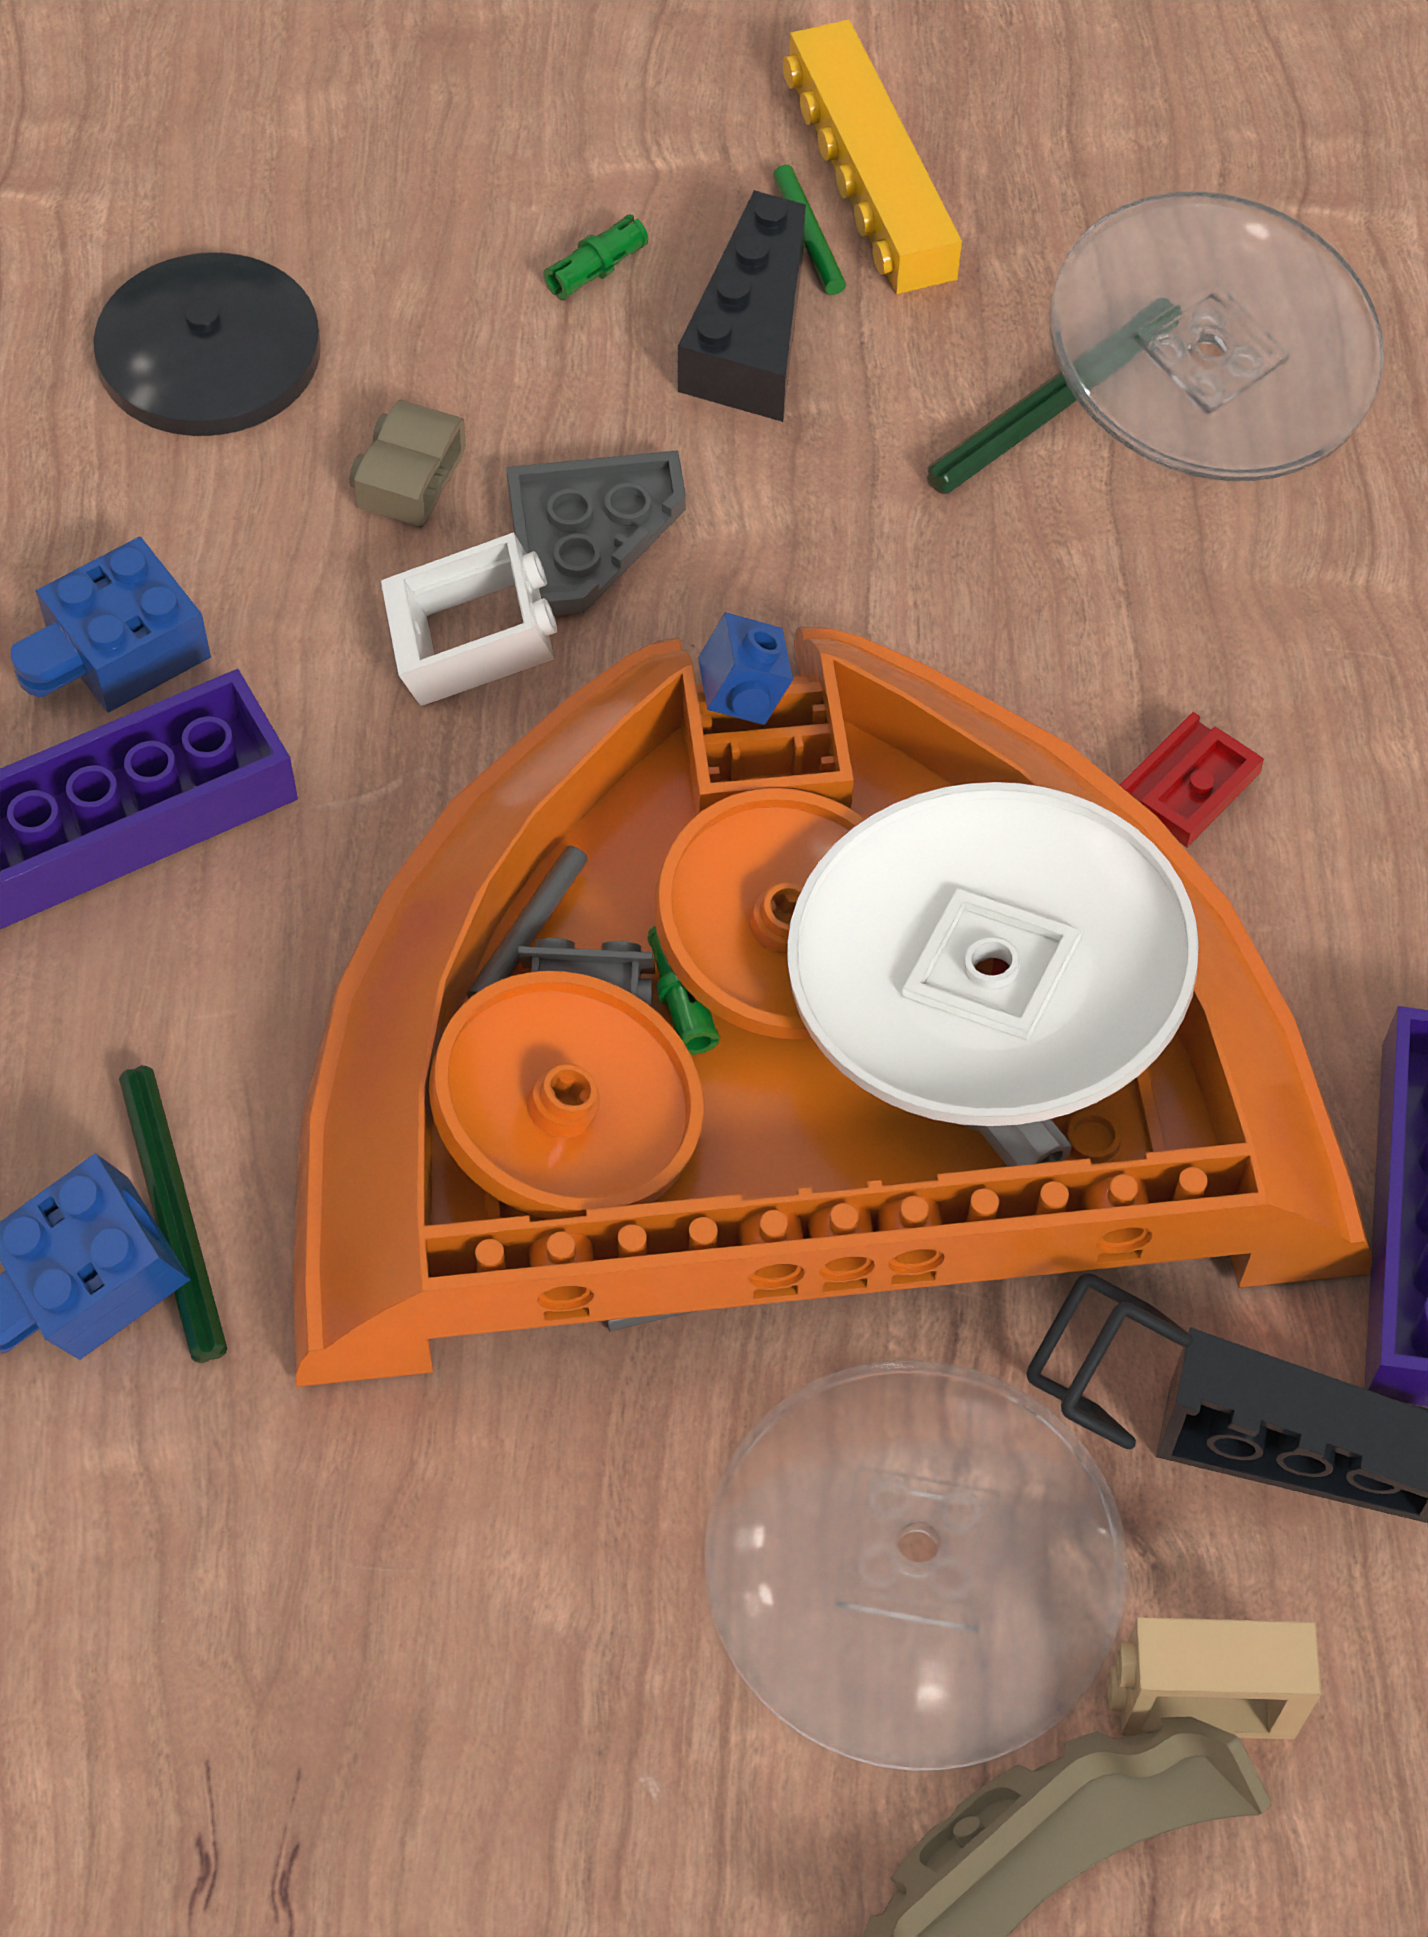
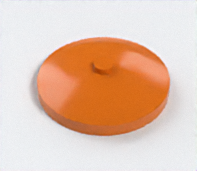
(732, 896)
(565, 1095)

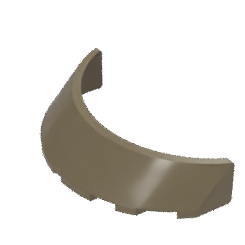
(1048, 1825)

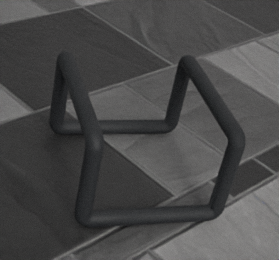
(1074, 1405)

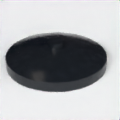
(207, 344)

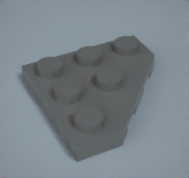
(592, 519)

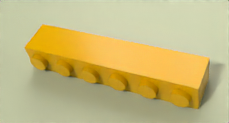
(872, 157)

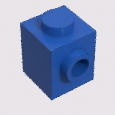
(745, 668)

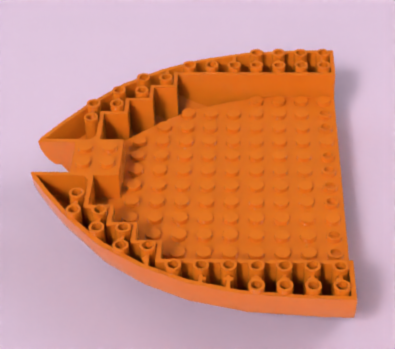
(796, 1167)

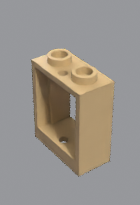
(1227, 1673)

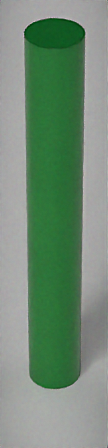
(813, 238)

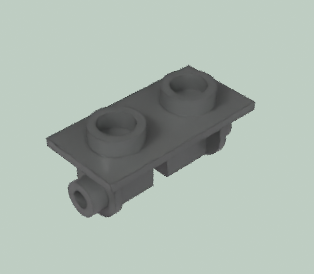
(615, 963)

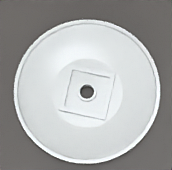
(1007, 873)

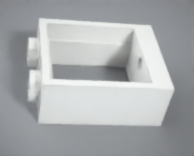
(454, 581)

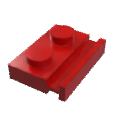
(1193, 777)

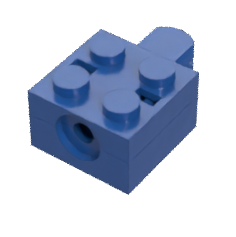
(115, 626)
(82, 1261)

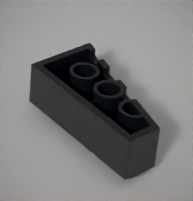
(745, 321)
(1294, 1429)

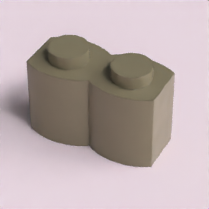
(408, 462)

